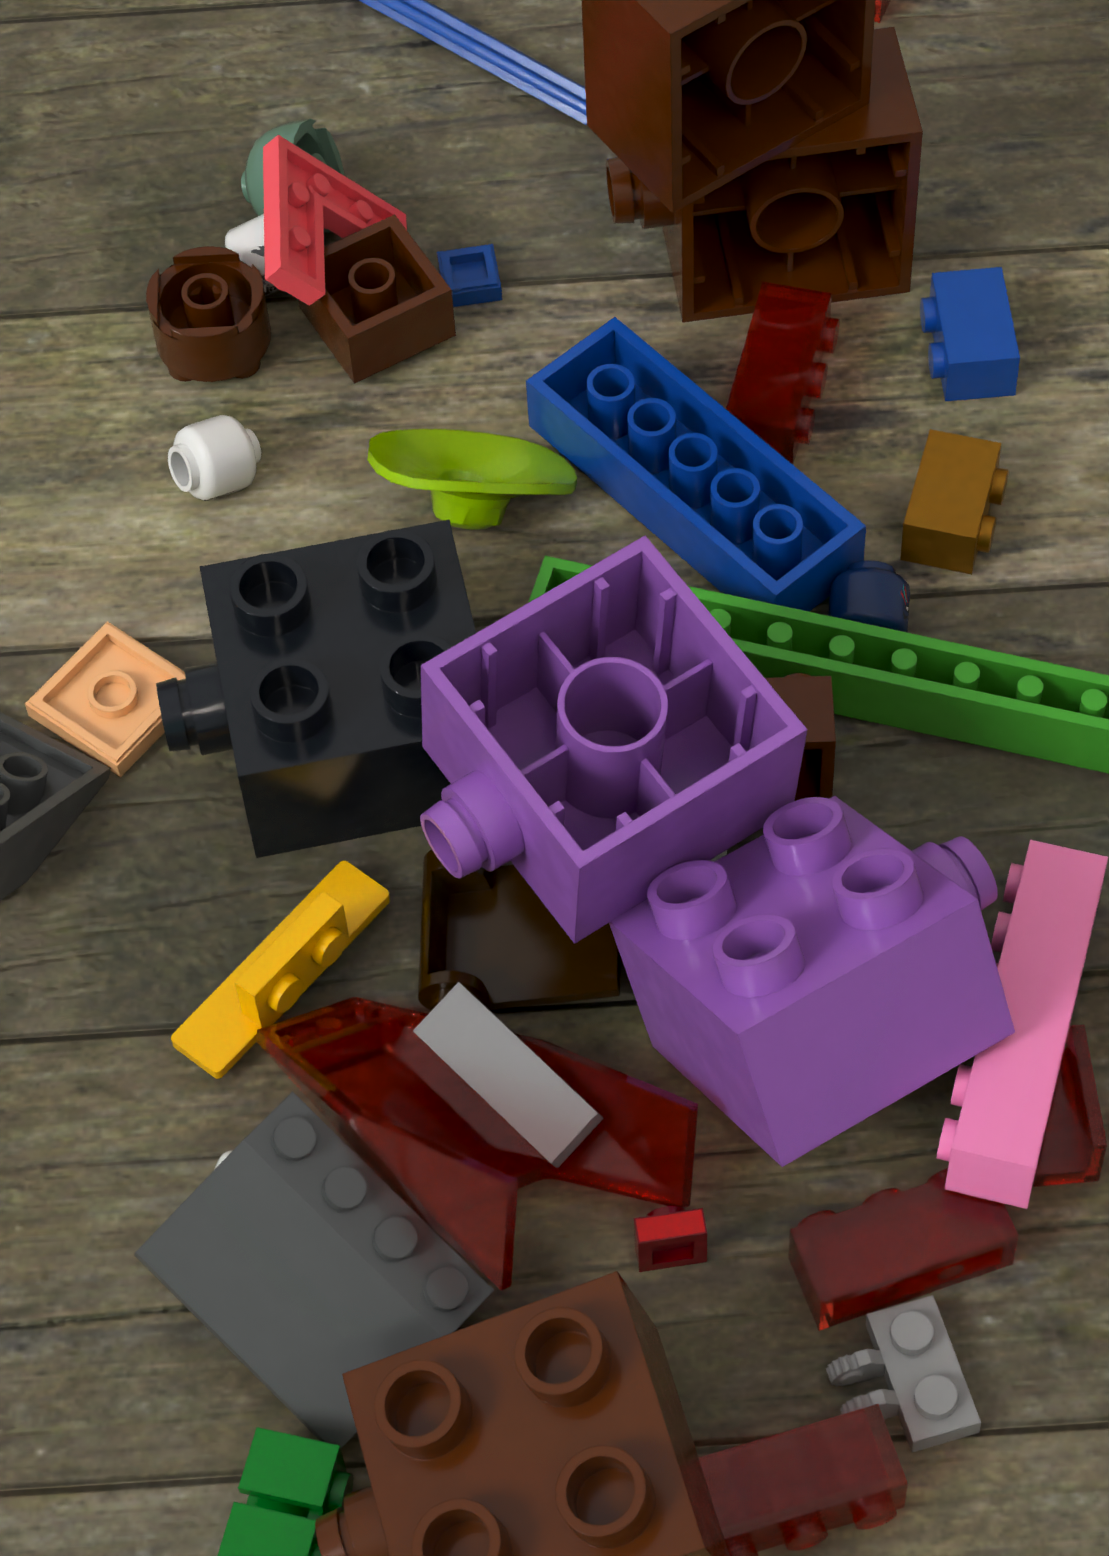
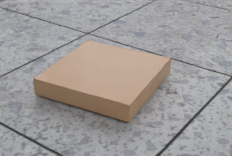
(106, 699)

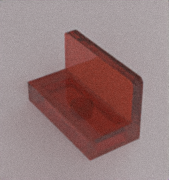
(1075, 1130)

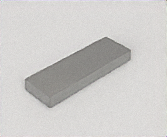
(508, 1075)

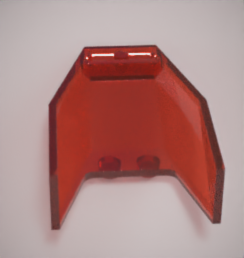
(450, 1148)

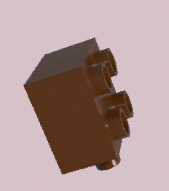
(719, 84)
(814, 217)
(528, 1441)

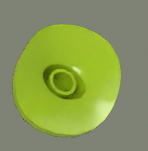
(469, 471)

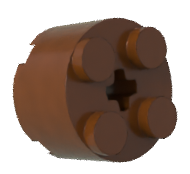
(209, 315)

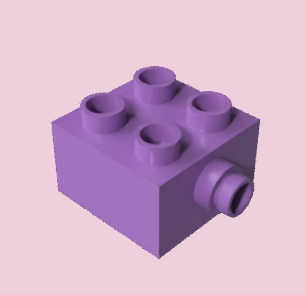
(603, 740)
(816, 972)

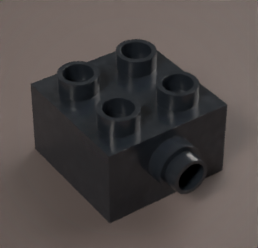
(324, 682)

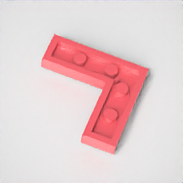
(300, 203)

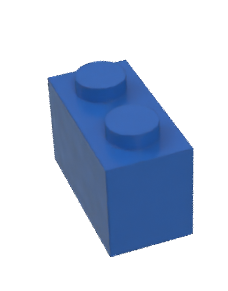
(972, 334)

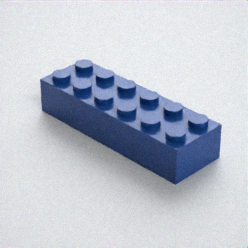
(692, 471)

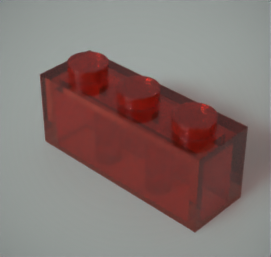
(784, 365)
(897, 1249)
(806, 1483)

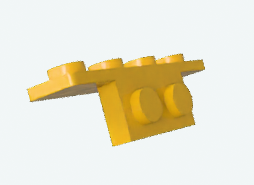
(280, 969)

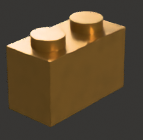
(952, 501)

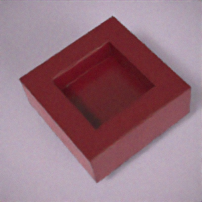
(670, 1238)

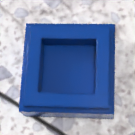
(471, 274)

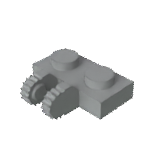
(919, 1371)

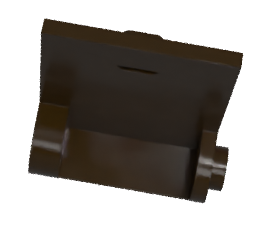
(505, 943)

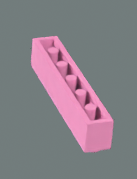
(1013, 1082)

